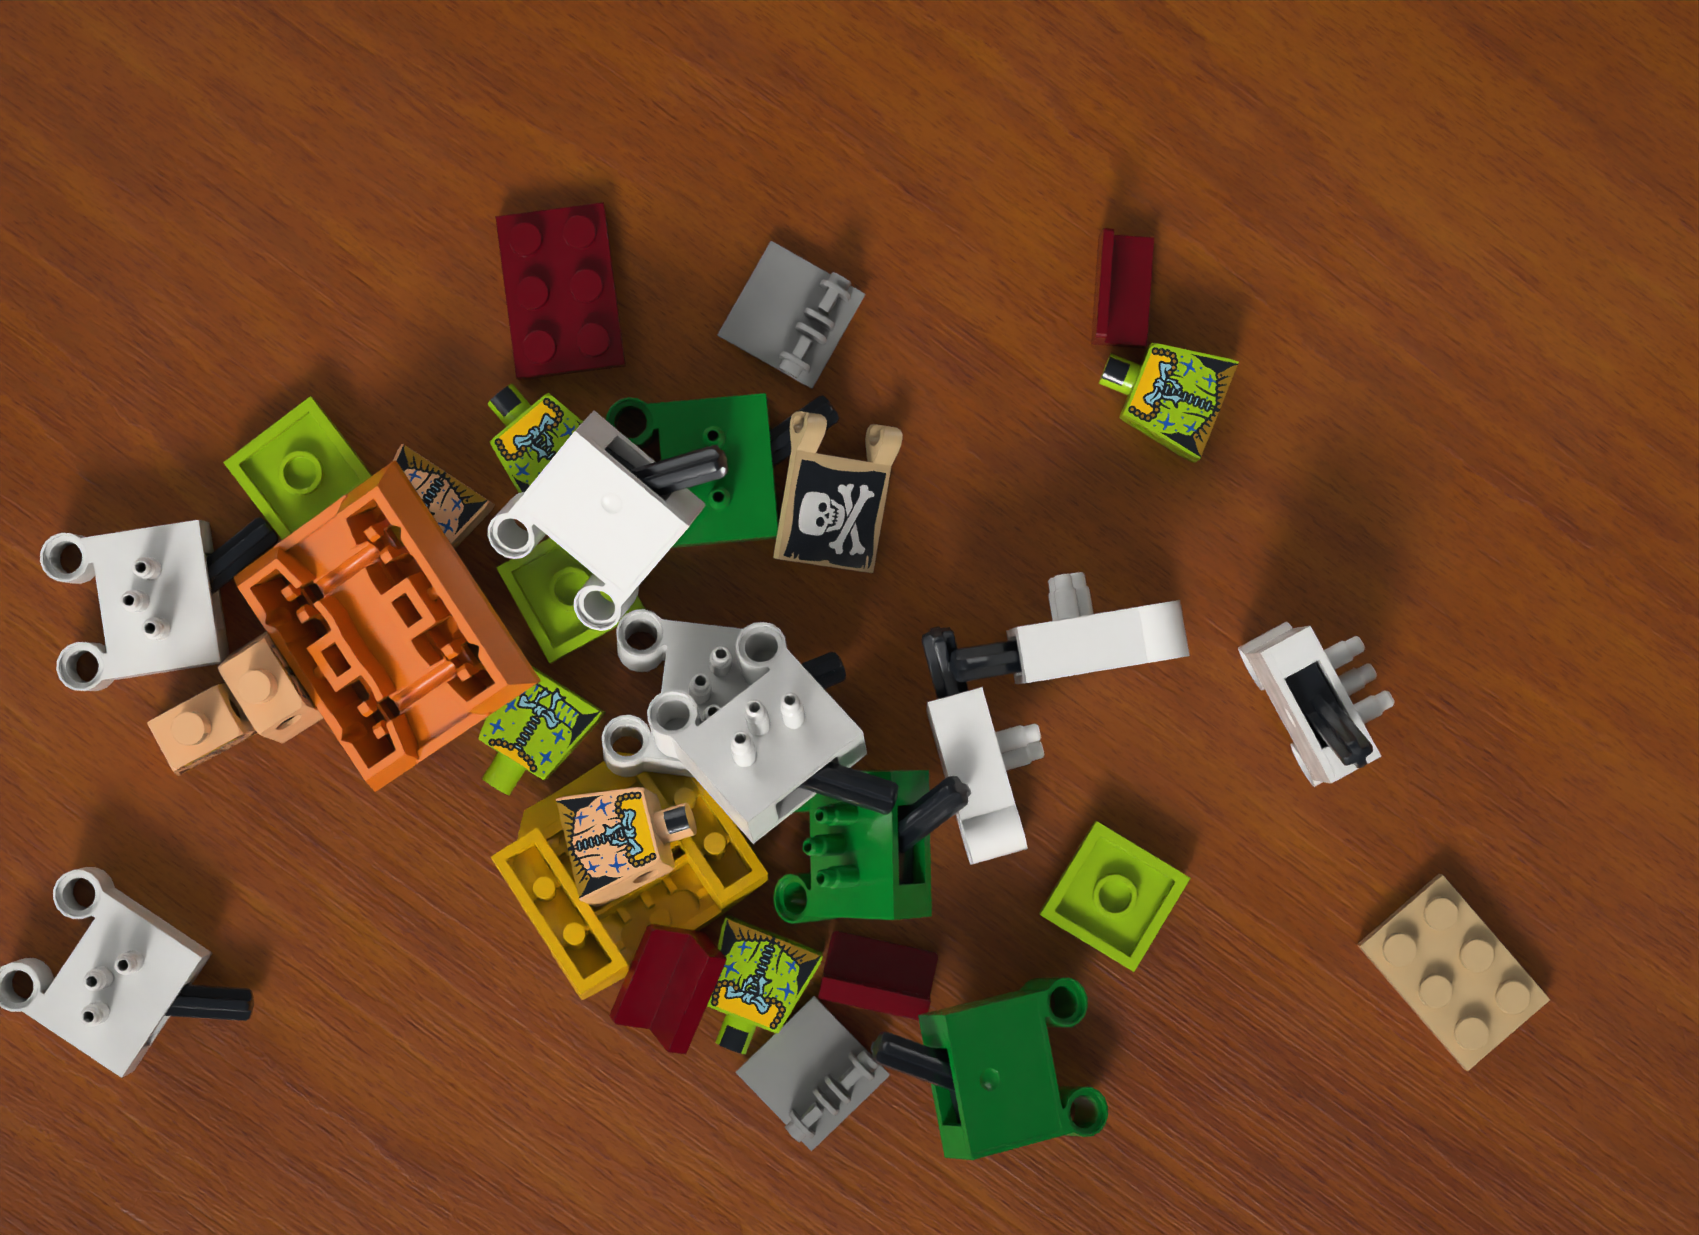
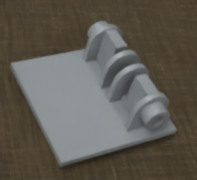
(791, 314)
(812, 1073)

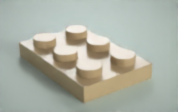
(1453, 972)

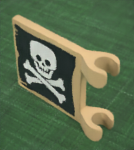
(834, 502)

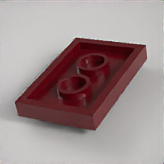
(560, 291)

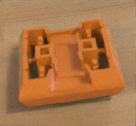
(391, 621)

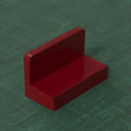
(1122, 290)
(878, 975)
(669, 985)

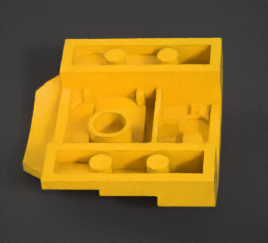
(599, 943)

